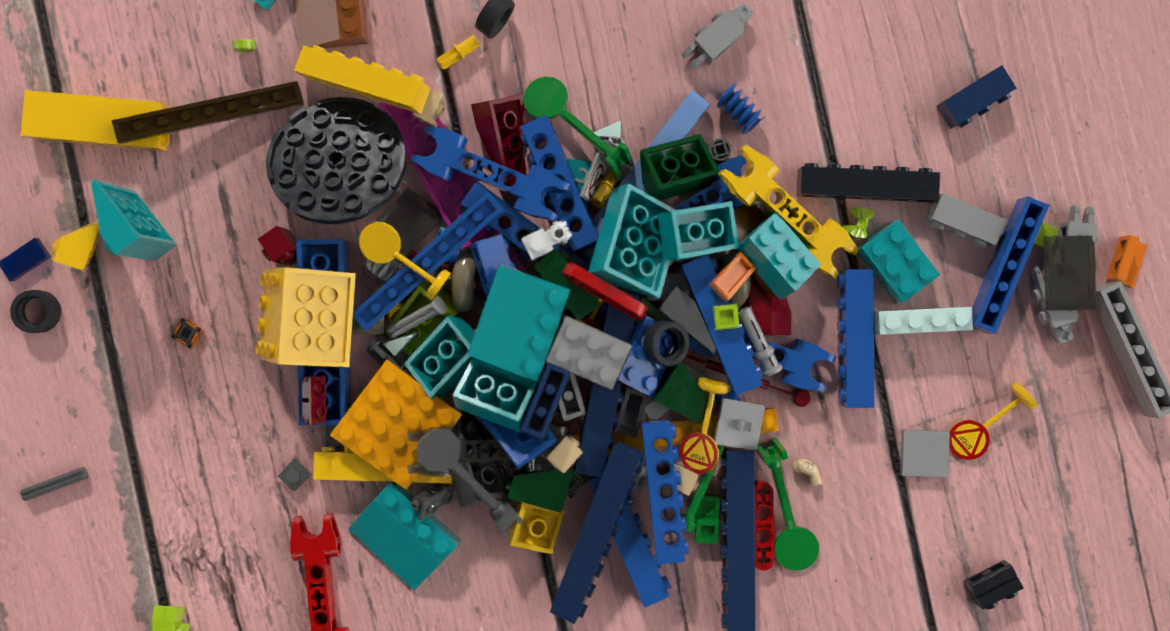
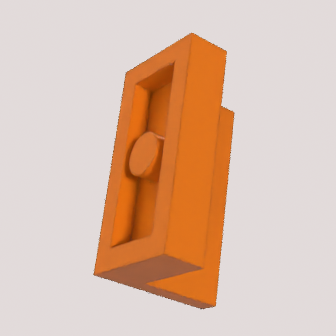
(1126, 260)

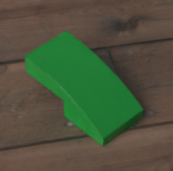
(708, 519)

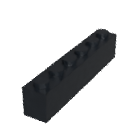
(868, 183)

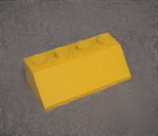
(77, 246)

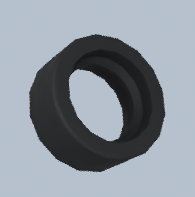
(494, 17)
(18, 307)
(680, 347)

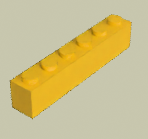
(363, 79)
(347, 465)

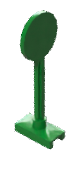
(550, 98)
(796, 545)

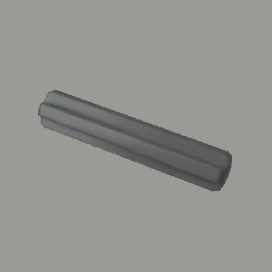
(54, 484)

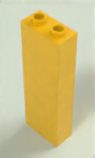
(84, 119)

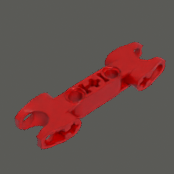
(316, 552)

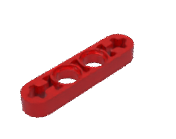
(604, 291)
(766, 525)

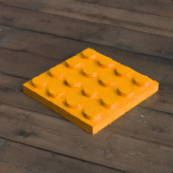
(385, 414)

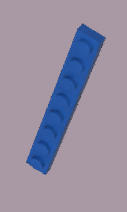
(428, 259)

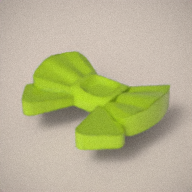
(859, 230)

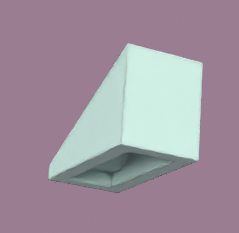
(611, 130)
(398, 344)

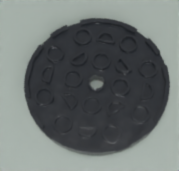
(357, 185)

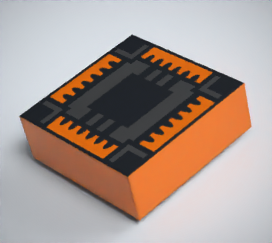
(187, 333)

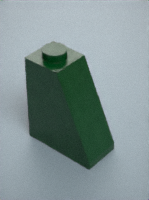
(681, 393)
(540, 488)

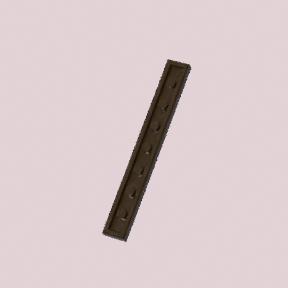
(207, 112)

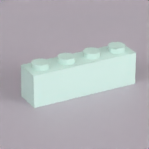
(923, 320)

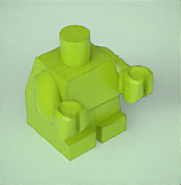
(168, 619)

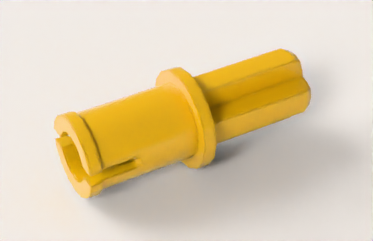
(458, 52)
(604, 190)

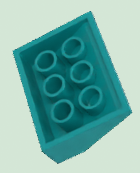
(128, 223)
(631, 244)
(518, 322)
(400, 538)

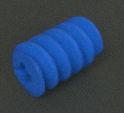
(739, 109)

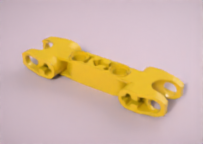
(759, 184)

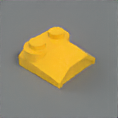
(538, 529)

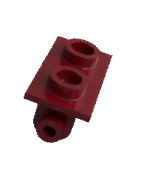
(315, 410)

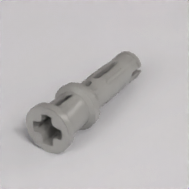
(763, 351)

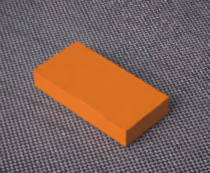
(732, 276)

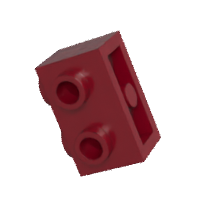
(279, 246)

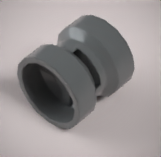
(717, 152)

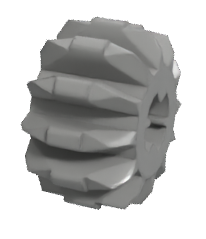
(384, 270)

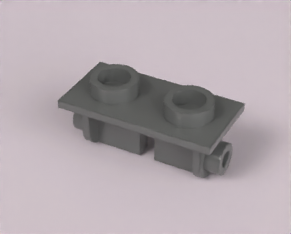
(381, 353)
(428, 504)

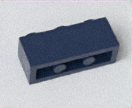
(977, 98)
(545, 402)

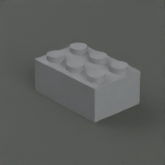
(588, 352)

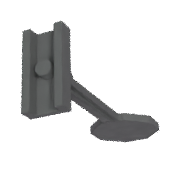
(441, 451)

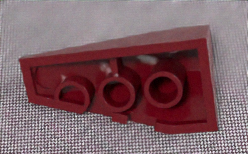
(501, 131)
(771, 313)

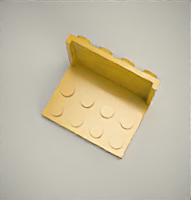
(306, 317)

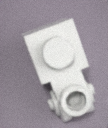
(541, 242)

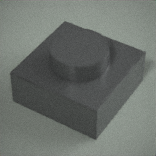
(294, 474)

